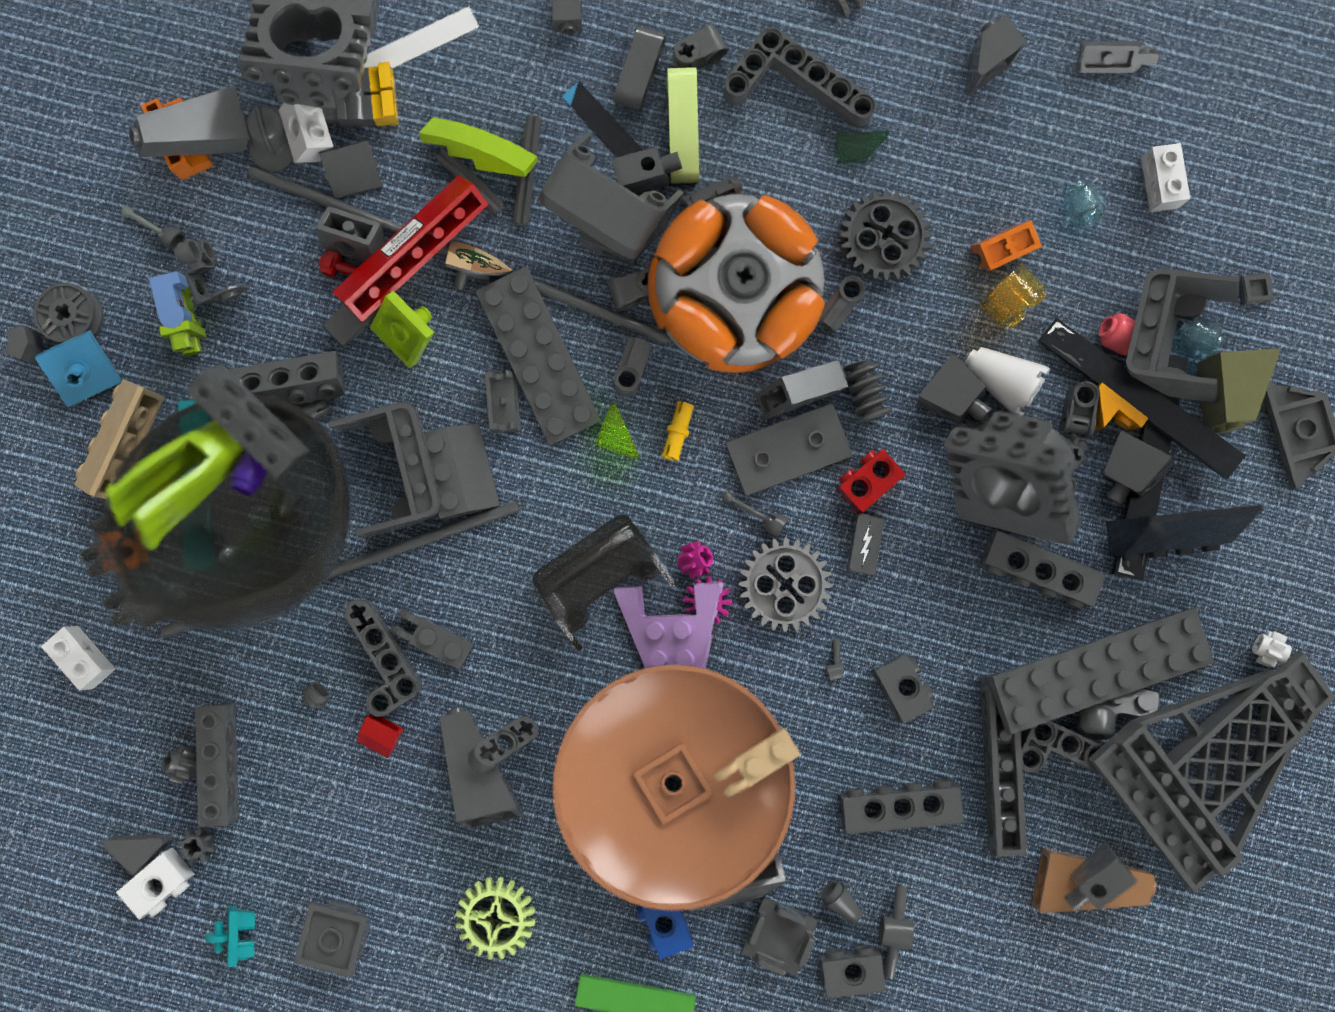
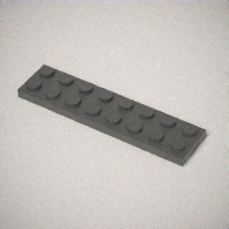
(1100, 670)

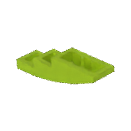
(486, 149)

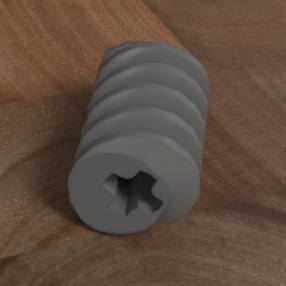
(868, 390)

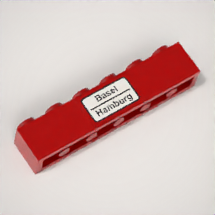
(410, 247)

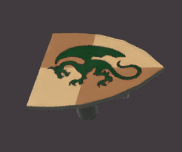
(472, 263)

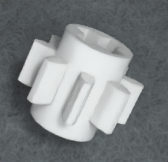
(1271, 649)

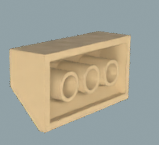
(120, 431)

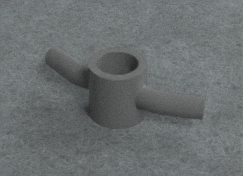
(896, 932)

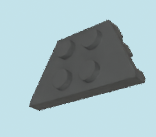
(1302, 430)

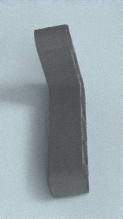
(799, 75)

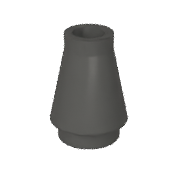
(838, 899)

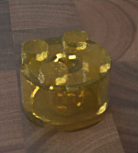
(1013, 297)

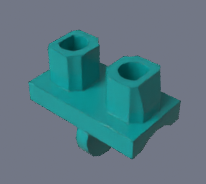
(236, 949)

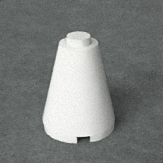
(1007, 377)

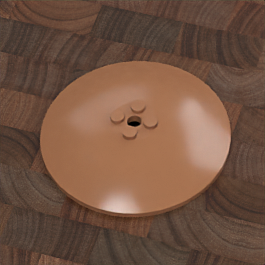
(657, 842)

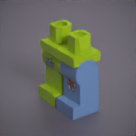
(177, 313)

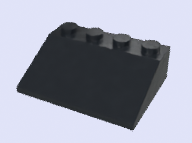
(1178, 532)

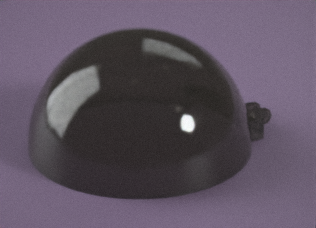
(235, 553)

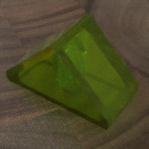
(615, 436)

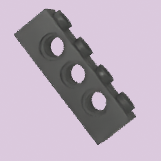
(296, 378)
(247, 420)
(1086, 581)
(216, 764)
(946, 810)

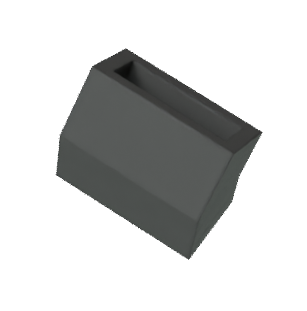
(24, 343)

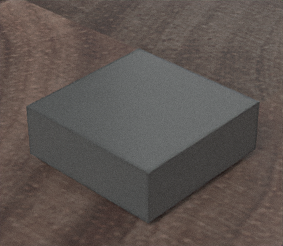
(1255, 289)

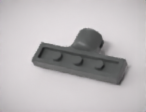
(1099, 720)

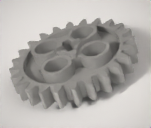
(803, 566)

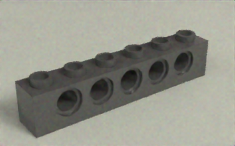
(1002, 780)

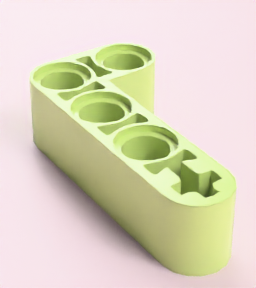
(683, 122)

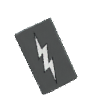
(865, 544)

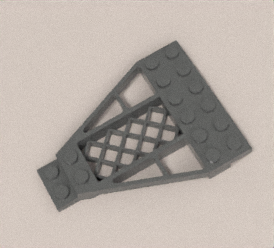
(1164, 803)

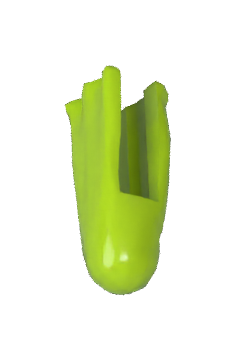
(147, 491)

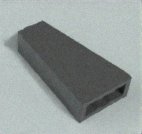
(192, 127)

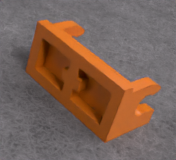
(1007, 245)

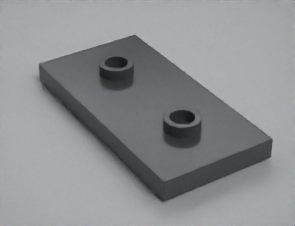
(789, 449)

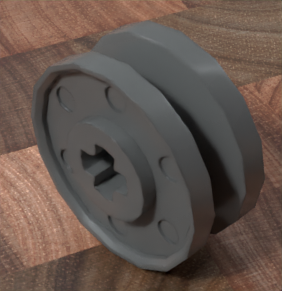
(59, 301)

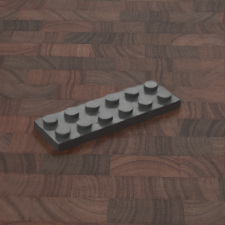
(538, 356)

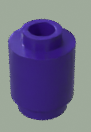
(247, 475)

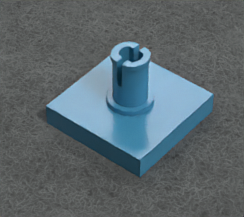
(78, 368)

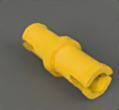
(677, 431)

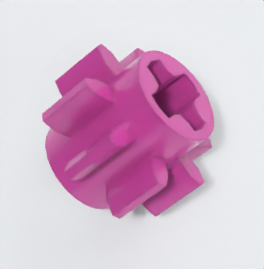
(695, 559)

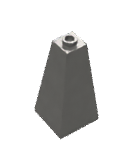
(476, 796)

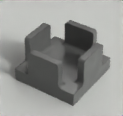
(333, 937)
(780, 937)

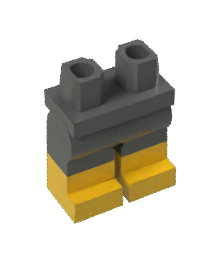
(370, 106)

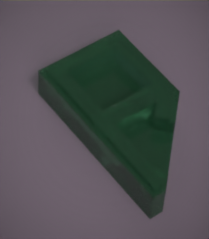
(858, 146)

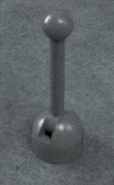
(773, 523)

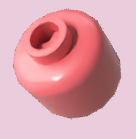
(1117, 333)

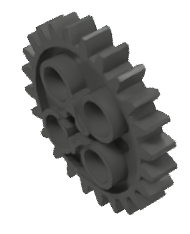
(897, 214)

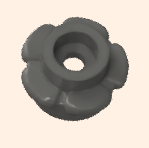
(315, 695)

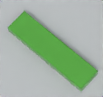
(622, 996)

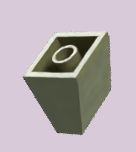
(1240, 387)

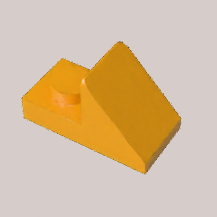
(1113, 405)

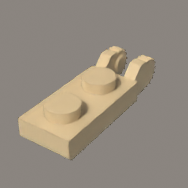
(759, 761)

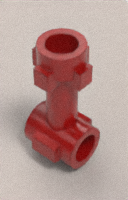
(331, 263)

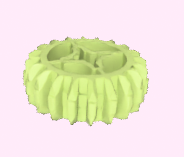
(482, 917)

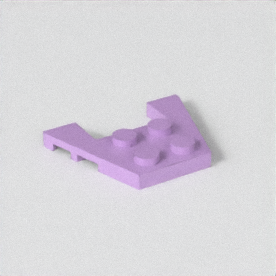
(671, 638)

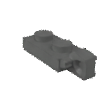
(1114, 56)

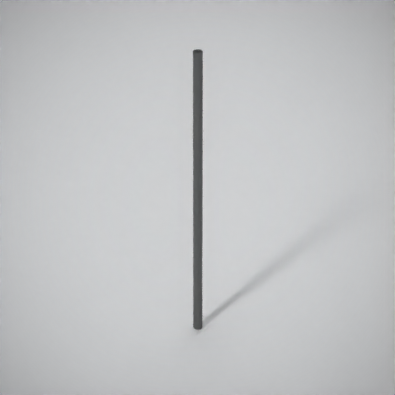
(398, 548)

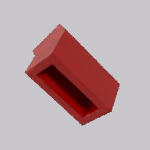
(379, 735)

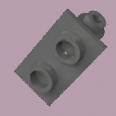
(725, 187)

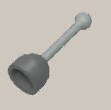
(169, 235)

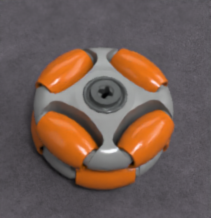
(760, 255)

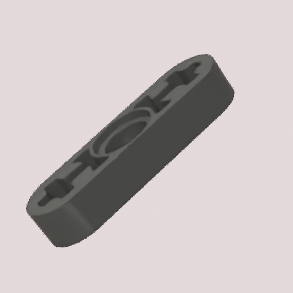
(498, 753)

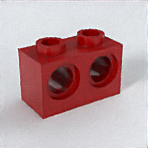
(873, 485)

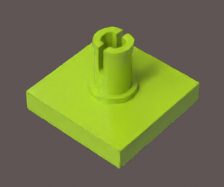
(403, 328)

